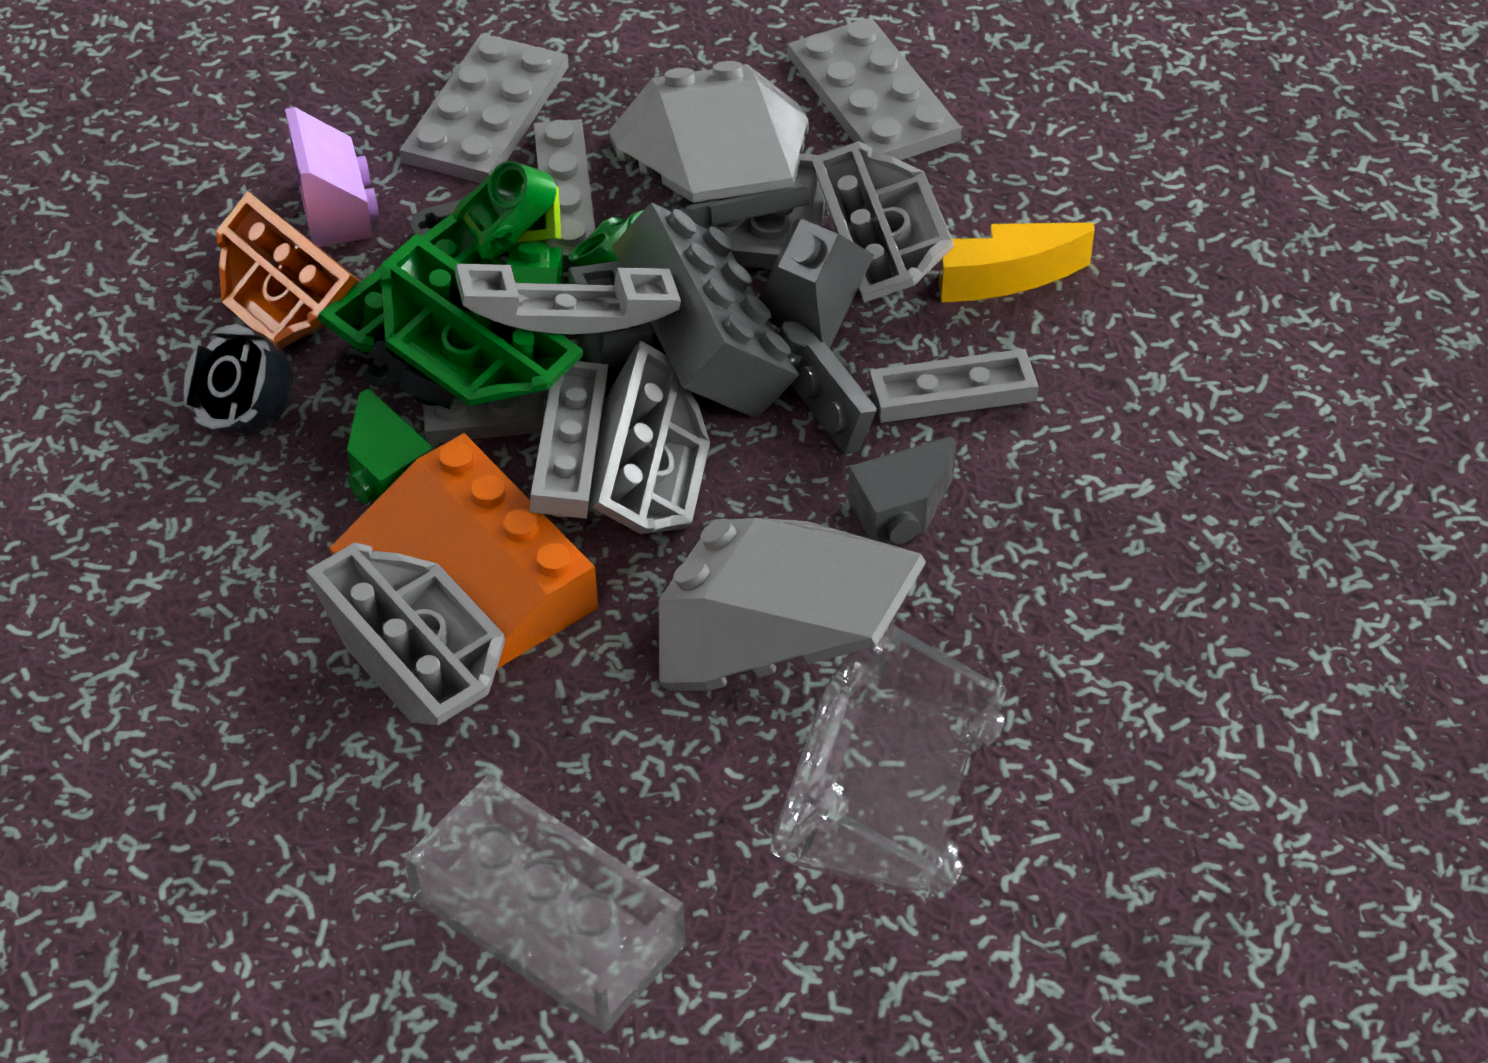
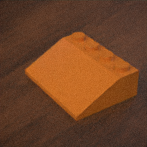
(481, 531)

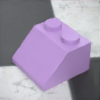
(331, 181)

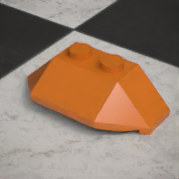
(275, 273)

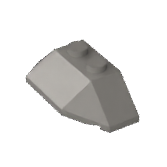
(887, 212)
(649, 447)
(410, 630)

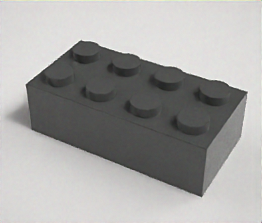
(722, 331)

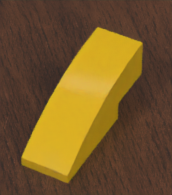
(1014, 259)

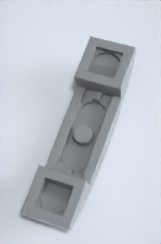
(633, 300)

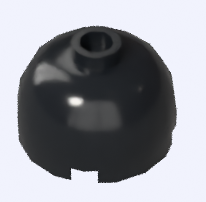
(238, 381)

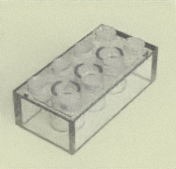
(546, 902)

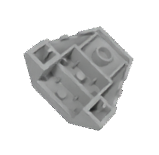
(713, 132)
(776, 594)

